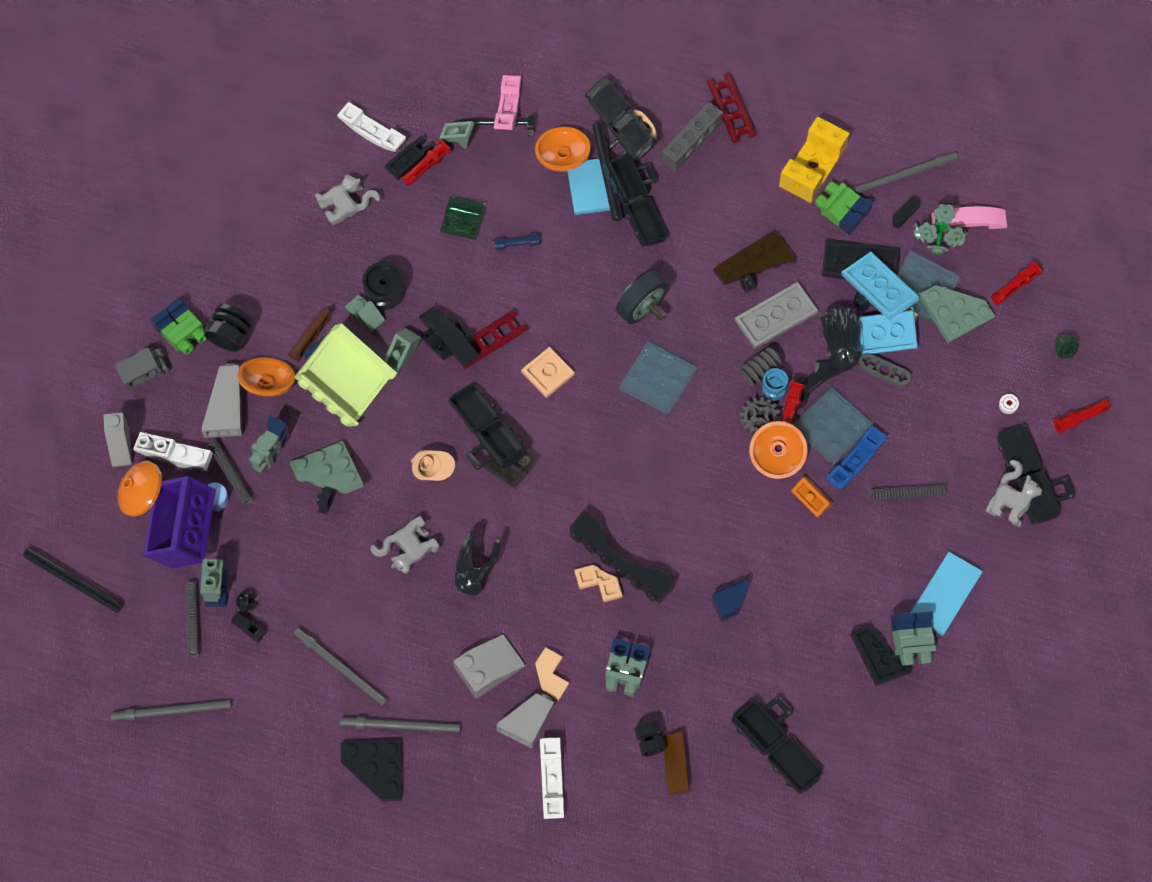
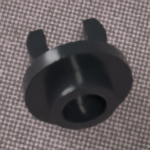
(861, 302)
(243, 603)

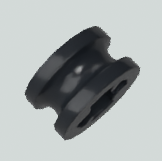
(747, 283)

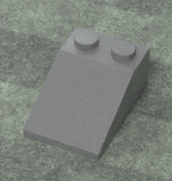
(488, 665)

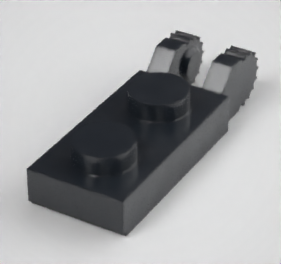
(408, 158)

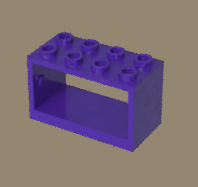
(180, 523)

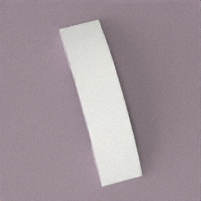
(369, 129)
(551, 778)

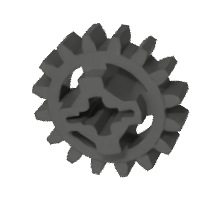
(759, 409)

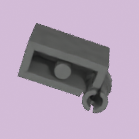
(141, 367)

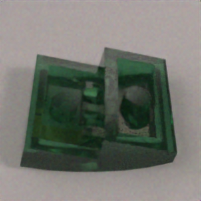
(463, 217)

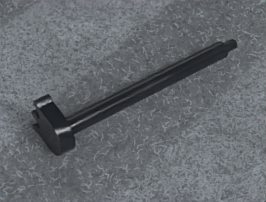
(530, 122)

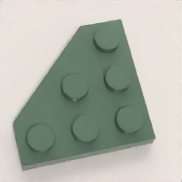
(954, 311)
(328, 468)

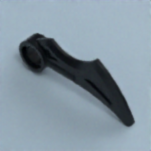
(822, 372)

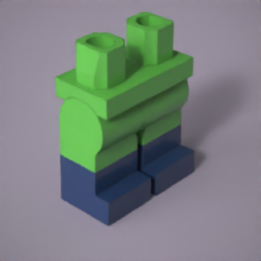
(843, 207)
(179, 326)

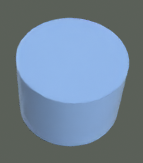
(221, 496)

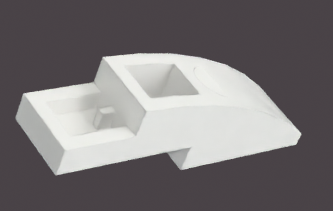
(173, 453)

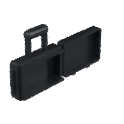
(621, 120)
(632, 191)
(489, 429)
(1018, 445)
(768, 736)

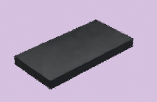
(843, 254)

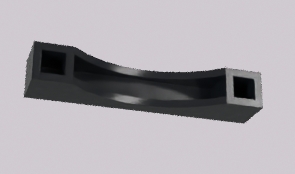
(651, 581)

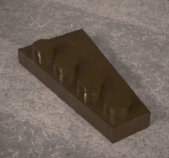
(760, 256)

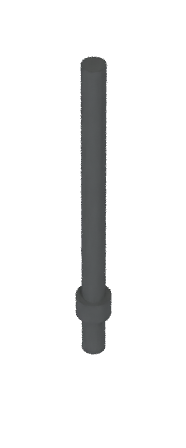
(938, 161)
(311, 643)
(132, 714)
(361, 723)

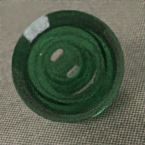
(1066, 346)

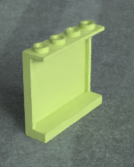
(344, 375)

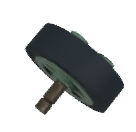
(643, 298)

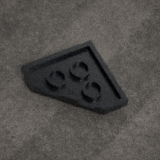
(375, 766)

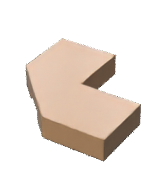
(592, 576)
(549, 682)

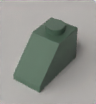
(401, 349)

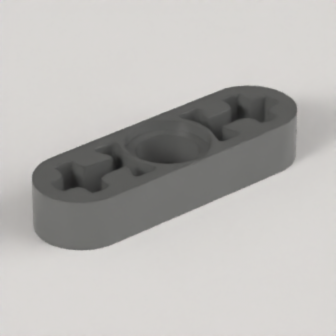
(882, 363)

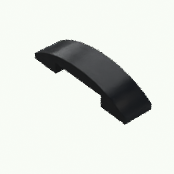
(449, 335)

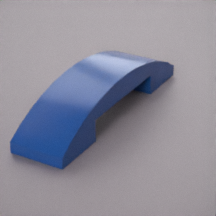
(857, 459)

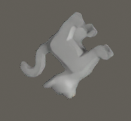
(343, 202)
(1011, 498)
(408, 541)

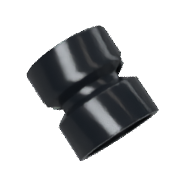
(646, 733)

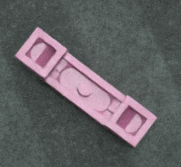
(508, 102)
(977, 216)

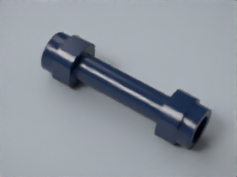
(500, 243)

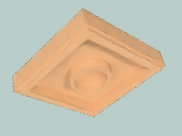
(547, 372)

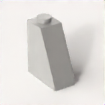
(118, 439)
(527, 720)

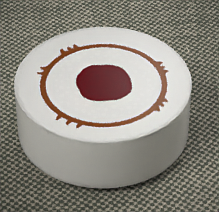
(1008, 404)

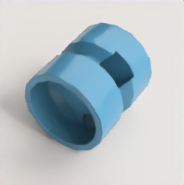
(774, 384)

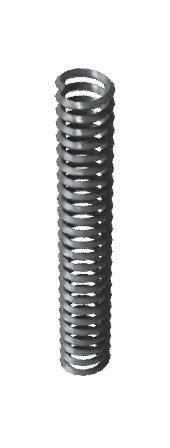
(212, 446)
(894, 491)
(191, 601)

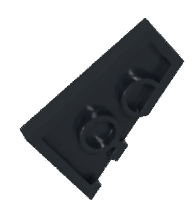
(877, 657)

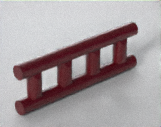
(741, 113)
(493, 329)

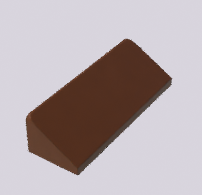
(309, 335)
(675, 764)

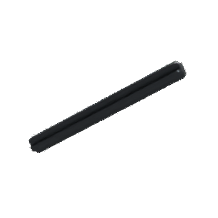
(603, 154)
(73, 580)

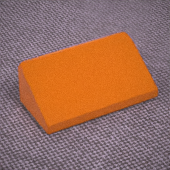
(812, 496)

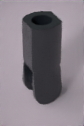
(905, 212)
(247, 625)

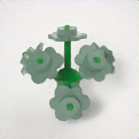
(944, 217)

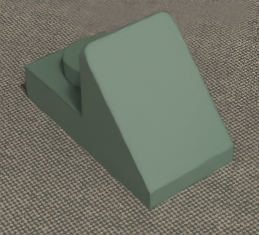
(458, 132)
(365, 313)

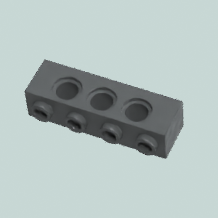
(691, 137)

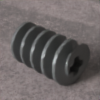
(759, 365)

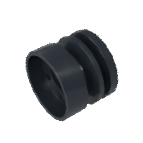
(228, 327)

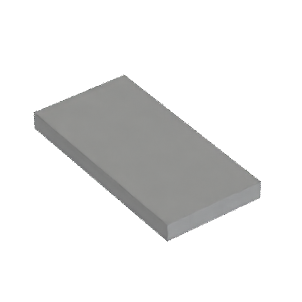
(776, 315)

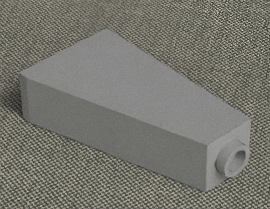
(225, 405)

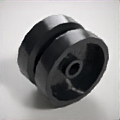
(383, 285)

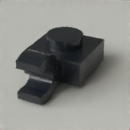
(324, 499)

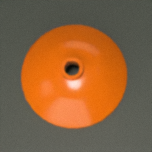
(562, 149)
(266, 376)
(778, 463)
(139, 488)

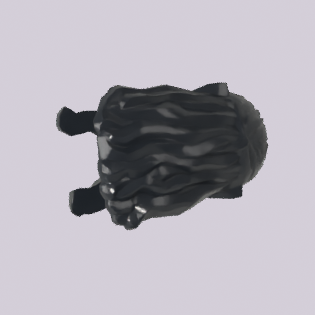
(842, 337)
(467, 577)

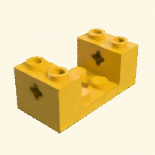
(825, 147)

